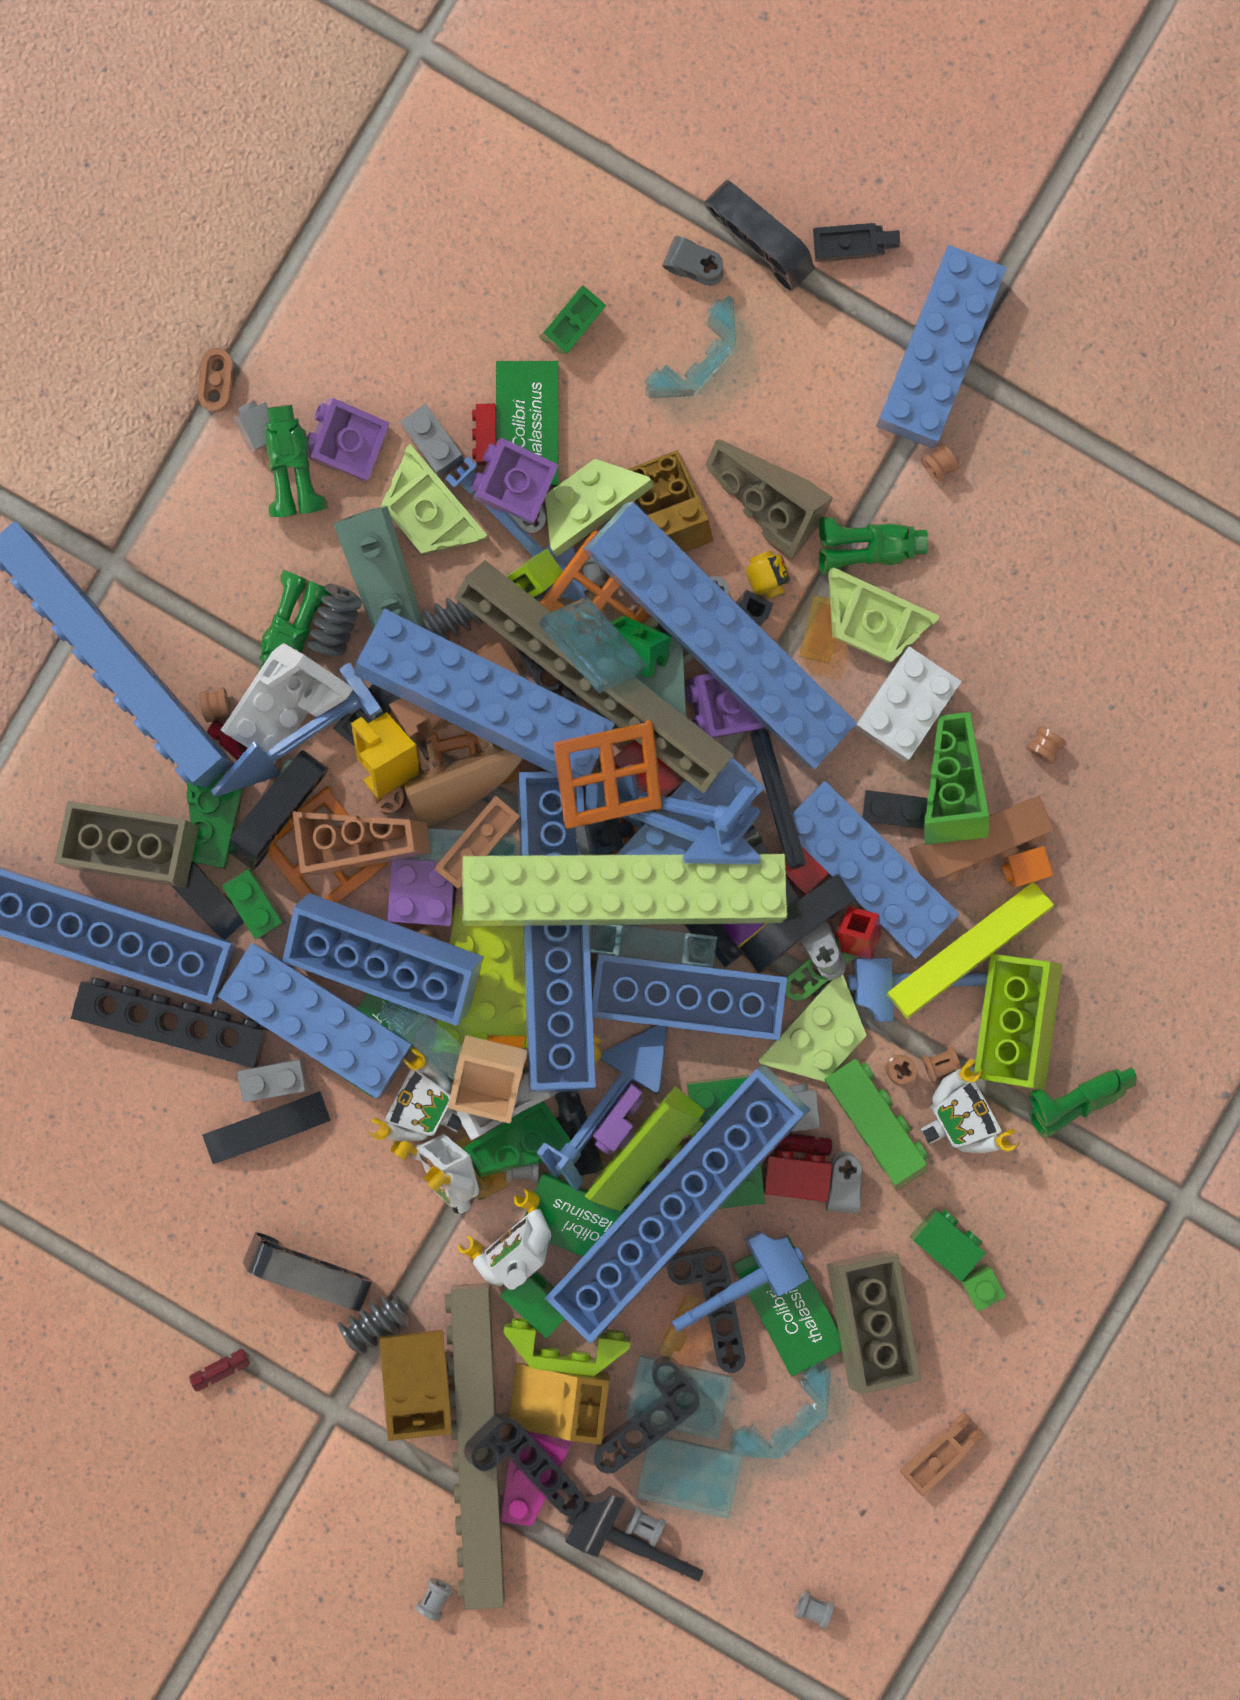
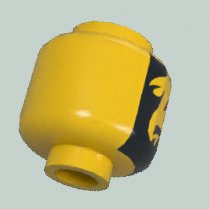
(767, 574)

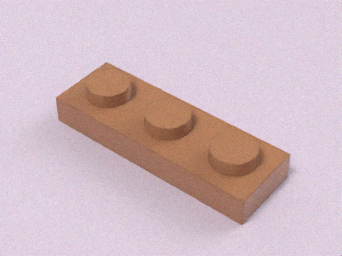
(478, 839)

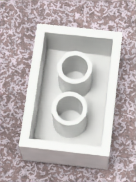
(907, 704)

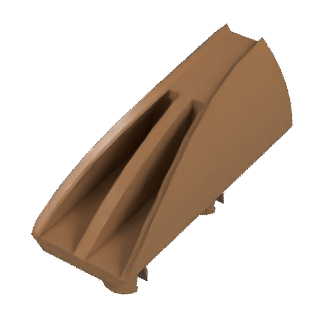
(454, 787)

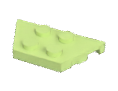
(589, 501)
(428, 509)
(873, 618)
(819, 1035)

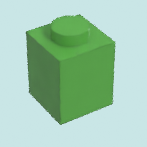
(982, 1287)

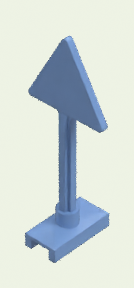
(575, 589)
(258, 765)
(729, 821)
(705, 845)
(639, 1061)

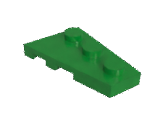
(517, 1142)

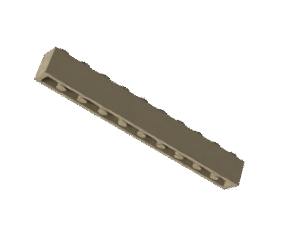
(630, 703)
(475, 1405)

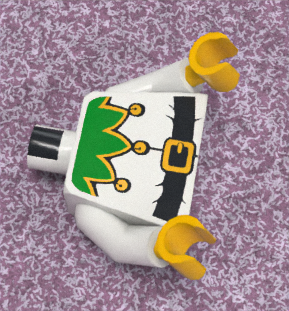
(419, 1104)
(965, 1116)
(446, 1168)
(516, 1252)

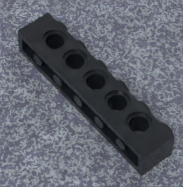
(90, 1009)

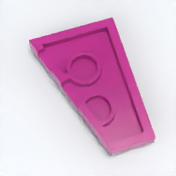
(521, 1498)

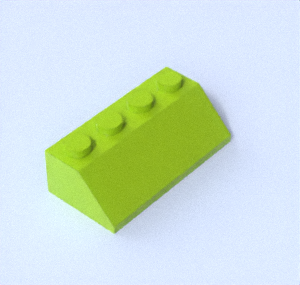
(1018, 1021)
(648, 1148)

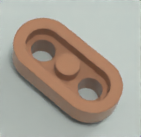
(215, 381)

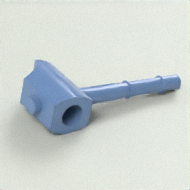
(874, 979)
(778, 1267)

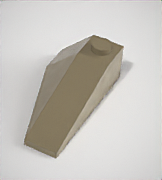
(777, 499)

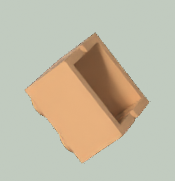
(487, 1079)

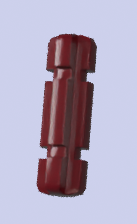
(231, 745)
(806, 1144)
(219, 1370)

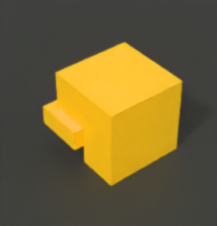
(384, 753)

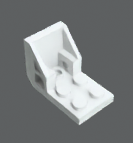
(282, 697)

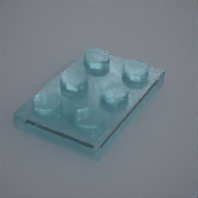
(593, 644)
(712, 1390)
(689, 1476)

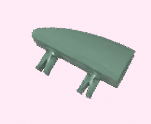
(378, 565)

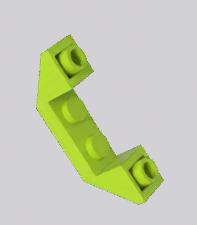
(609, 1348)

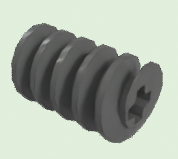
(449, 619)
(337, 622)
(374, 1324)

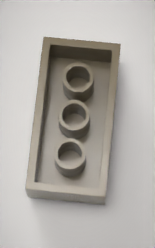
(126, 844)
(873, 1322)

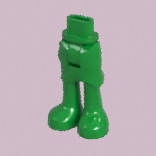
(288, 448)
(886, 544)
(281, 628)
(1053, 1114)

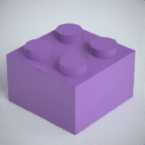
(420, 894)

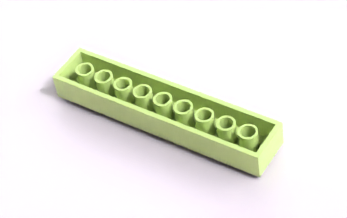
(620, 890)

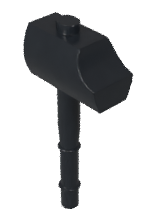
(594, 1526)

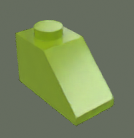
(536, 573)

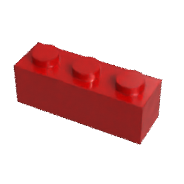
(485, 430)

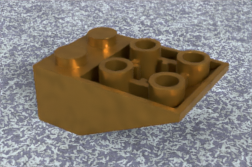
(674, 502)
(415, 1385)
(560, 1403)

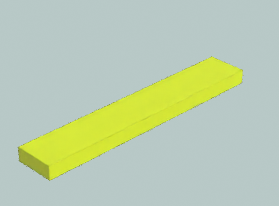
(970, 950)

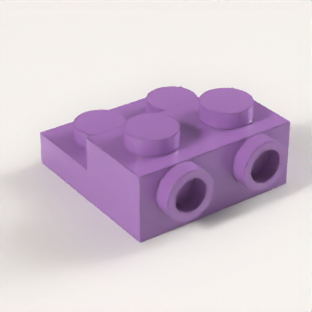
(346, 438)
(513, 480)
(717, 709)
(617, 1127)

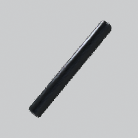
(777, 798)

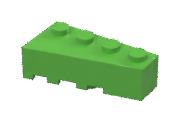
(956, 791)
(877, 1123)

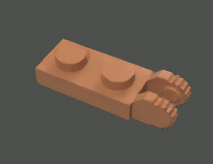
(940, 1456)

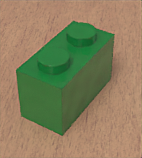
(254, 904)
(948, 1244)

